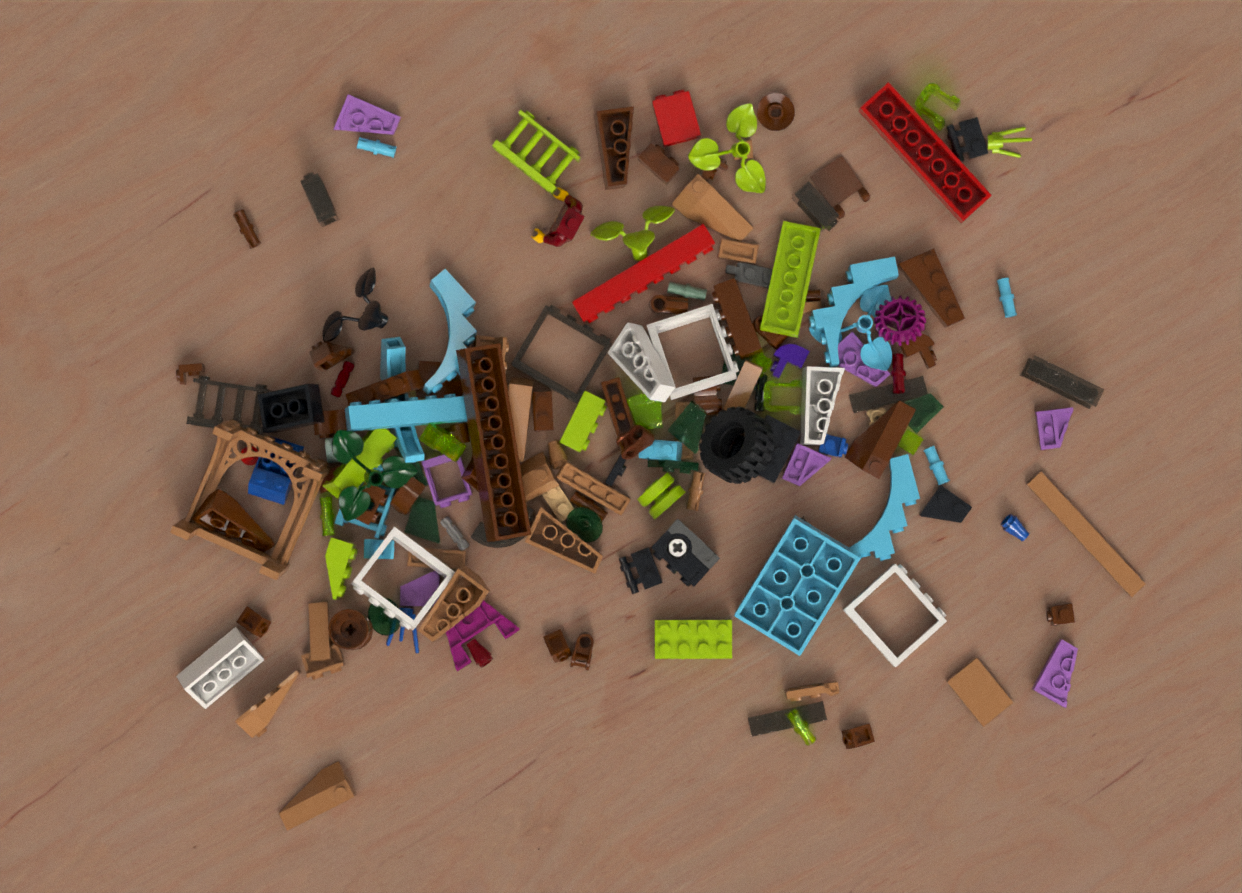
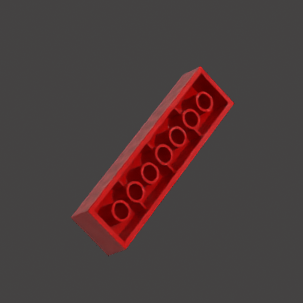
(924, 152)

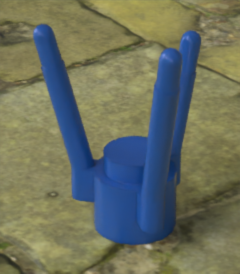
(409, 612)

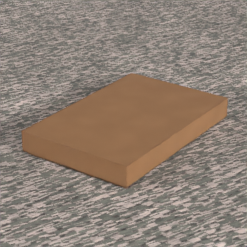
(979, 692)

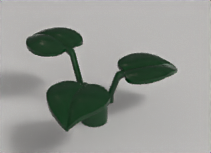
(354, 501)

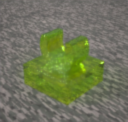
(762, 361)

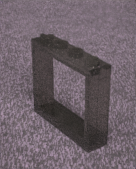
(571, 322)

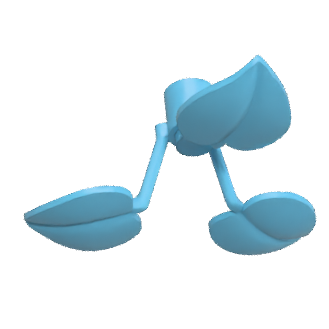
(875, 353)

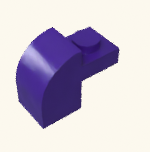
(788, 354)

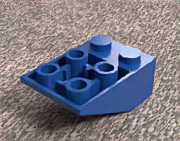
(270, 479)

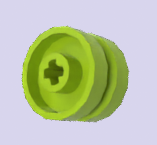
(660, 495)

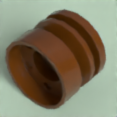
(339, 627)

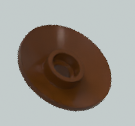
(777, 102)

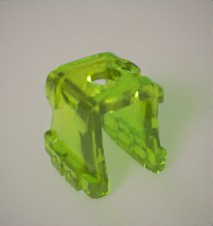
(932, 88)
(795, 384)
(645, 411)

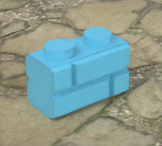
(663, 451)

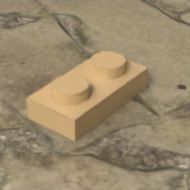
(558, 503)

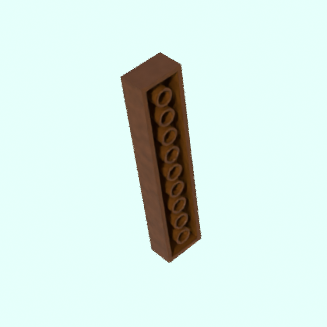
(493, 442)

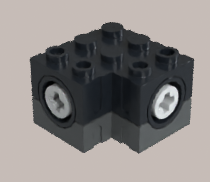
(684, 553)

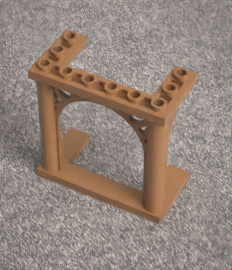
(228, 435)

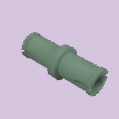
(686, 290)

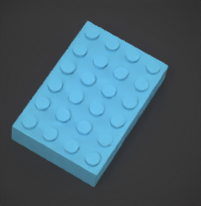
(797, 585)

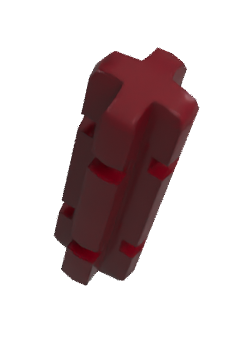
(342, 379)

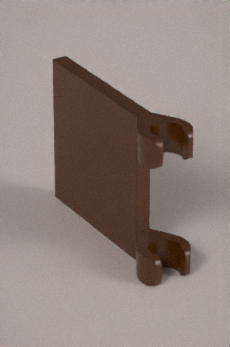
(838, 183)

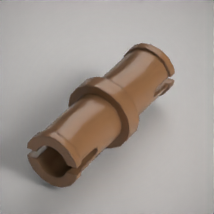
(695, 491)

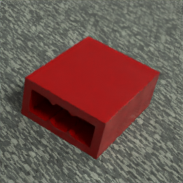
(676, 118)

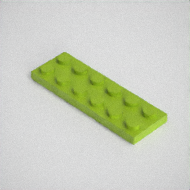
(790, 279)

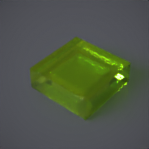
(910, 442)

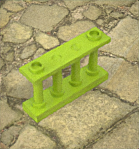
(534, 170)

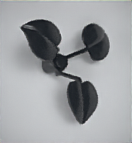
(371, 317)

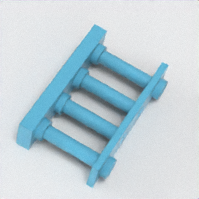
(381, 527)

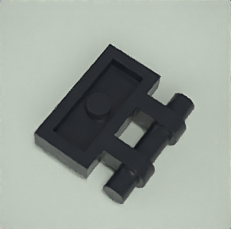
(972, 137)
(646, 569)

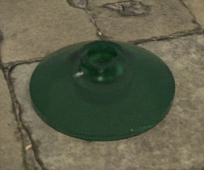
(585, 531)
(381, 622)

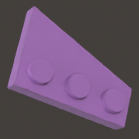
(366, 117)
(850, 359)
(1057, 672)

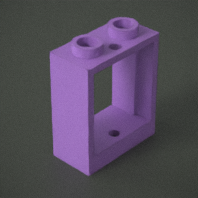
(461, 497)

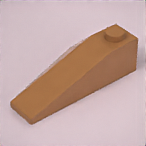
(706, 206)
(537, 476)
(458, 600)
(321, 794)

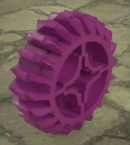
(885, 318)

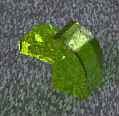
(442, 441)

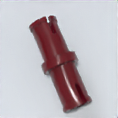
(898, 373)

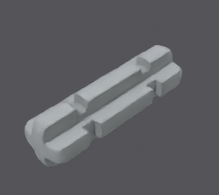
(454, 533)

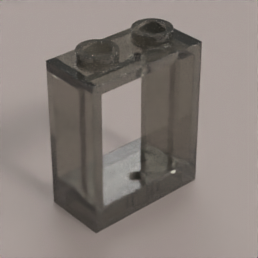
(319, 199)
(816, 207)

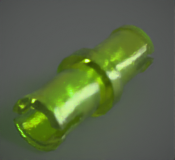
(327, 516)
(801, 727)

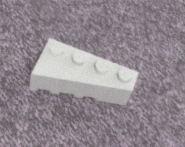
(641, 362)
(817, 402)

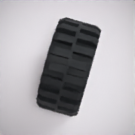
(752, 455)

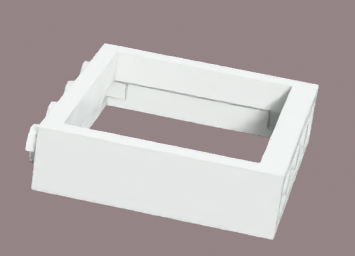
(686, 318)
(914, 587)
(391, 610)

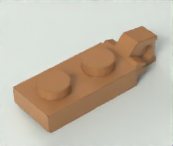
(812, 690)

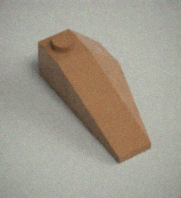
(261, 714)

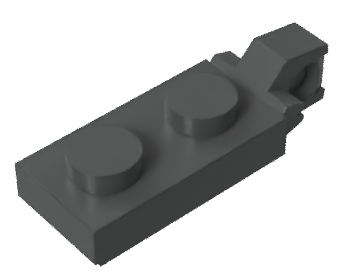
(750, 274)

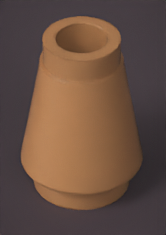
(556, 455)

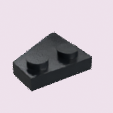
(945, 506)

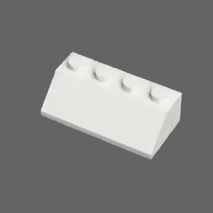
(220, 668)

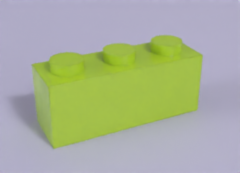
(583, 422)

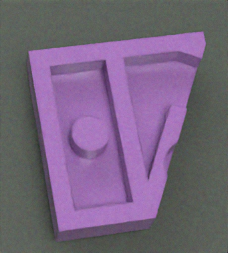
(1052, 427)
(803, 464)
(419, 590)

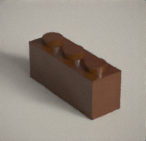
(617, 406)

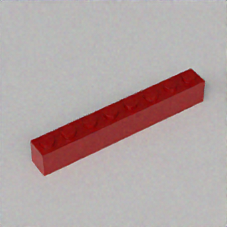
(644, 273)

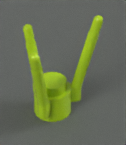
(996, 141)

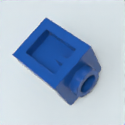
(834, 446)

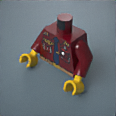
(566, 222)

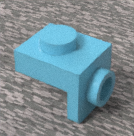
(372, 545)

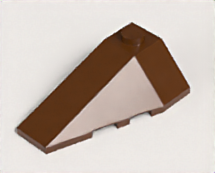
(327, 355)
(427, 370)
(877, 444)
(228, 516)

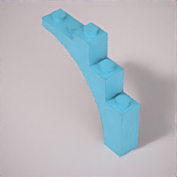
(862, 278)
(456, 305)
(393, 364)
(902, 490)

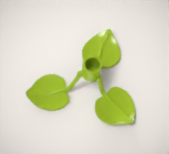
(706, 155)
(639, 240)

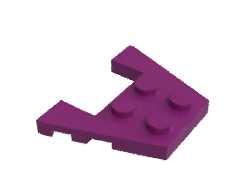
(472, 625)

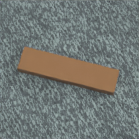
(593, 488)

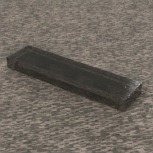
(884, 395)
(778, 720)

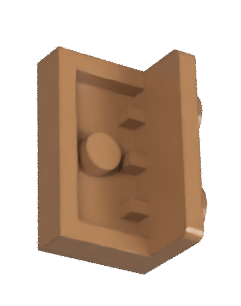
(316, 668)

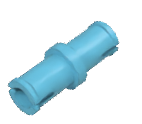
(376, 147)
(1006, 297)
(936, 465)

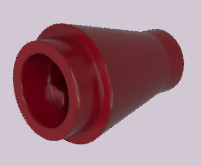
(479, 653)

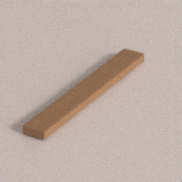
(1086, 534)

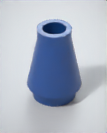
(1014, 527)

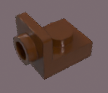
(706, 175)
(191, 369)
(1060, 614)
(253, 622)
(557, 646)
(857, 736)

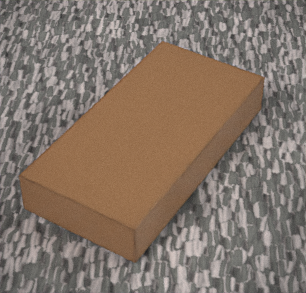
(738, 251)

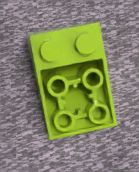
(338, 564)

